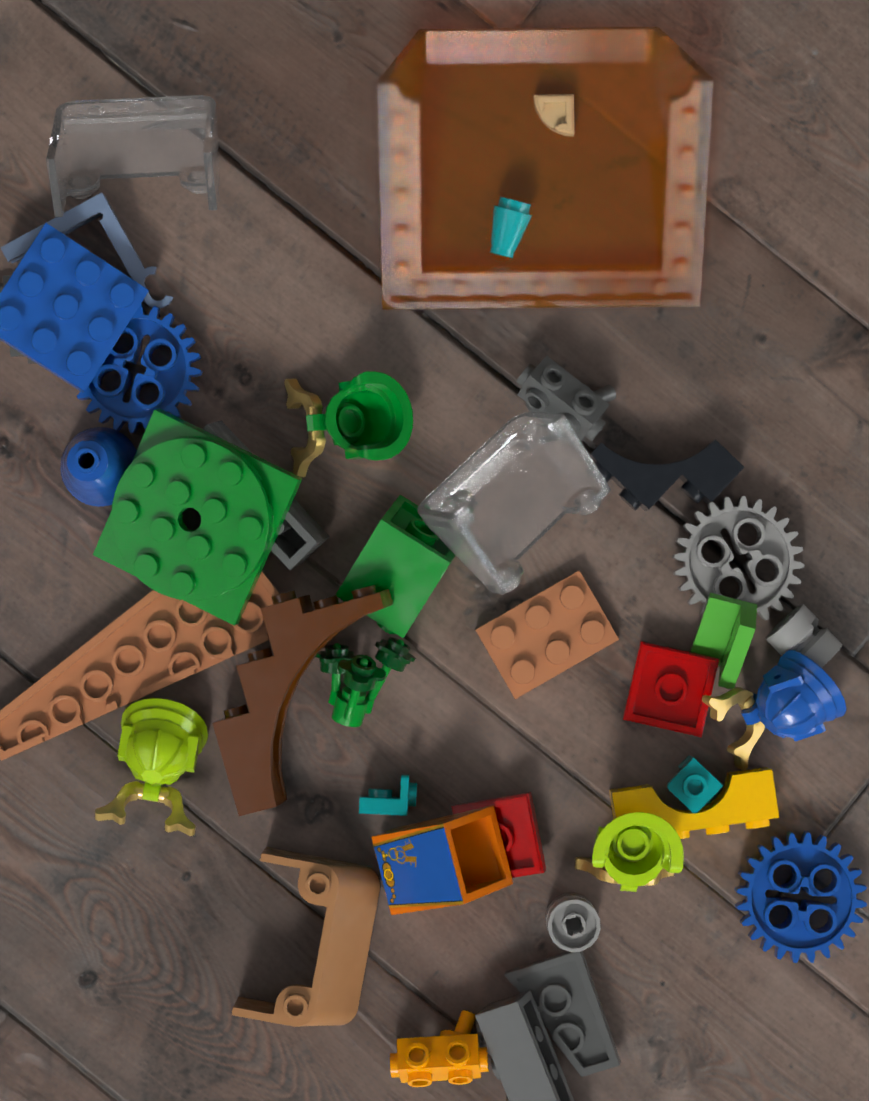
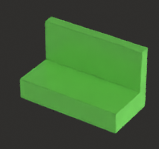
(726, 634)

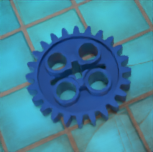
(171, 379)
(795, 932)

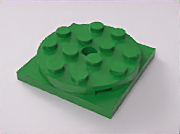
(239, 507)

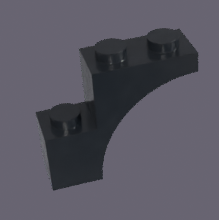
(644, 484)

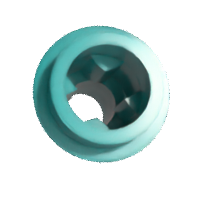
(508, 226)

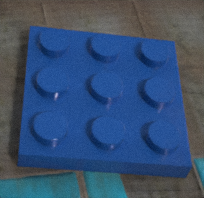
(66, 307)

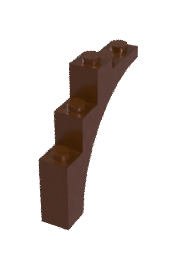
(253, 738)

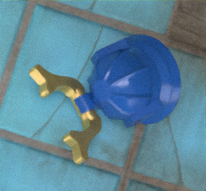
(789, 703)

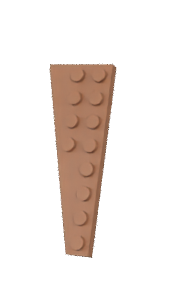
(127, 660)

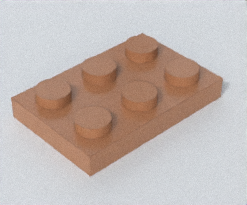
(547, 634)

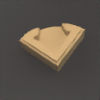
(556, 112)

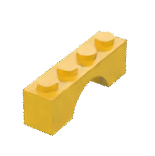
(745, 798)

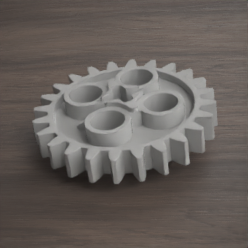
(771, 544)

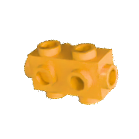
(448, 1057)

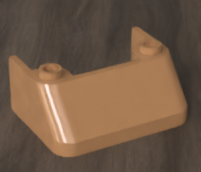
(351, 902)

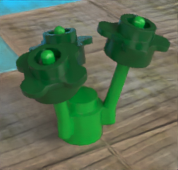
(360, 676)

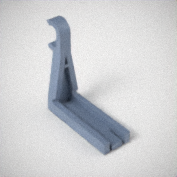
(80, 216)

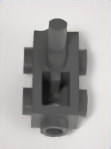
(556, 391)

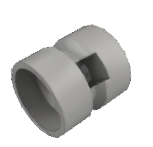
(800, 633)
(572, 922)

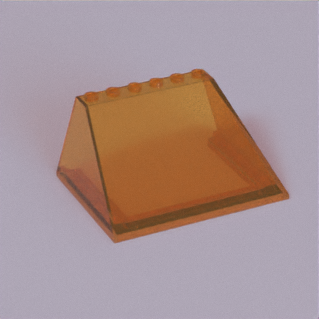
(609, 208)

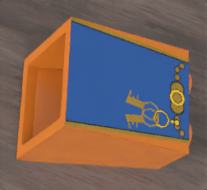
(442, 861)

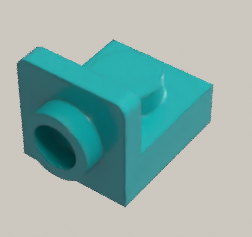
(693, 784)
(381, 800)

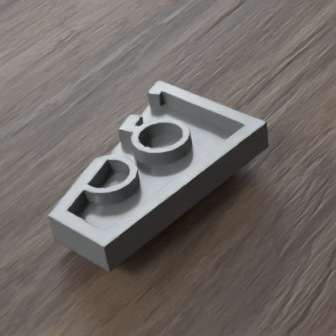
(570, 1009)

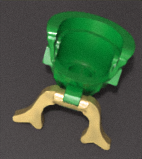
(365, 418)

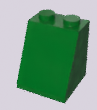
(400, 558)

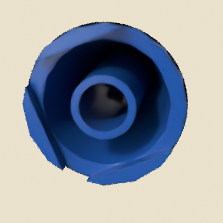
(112, 456)

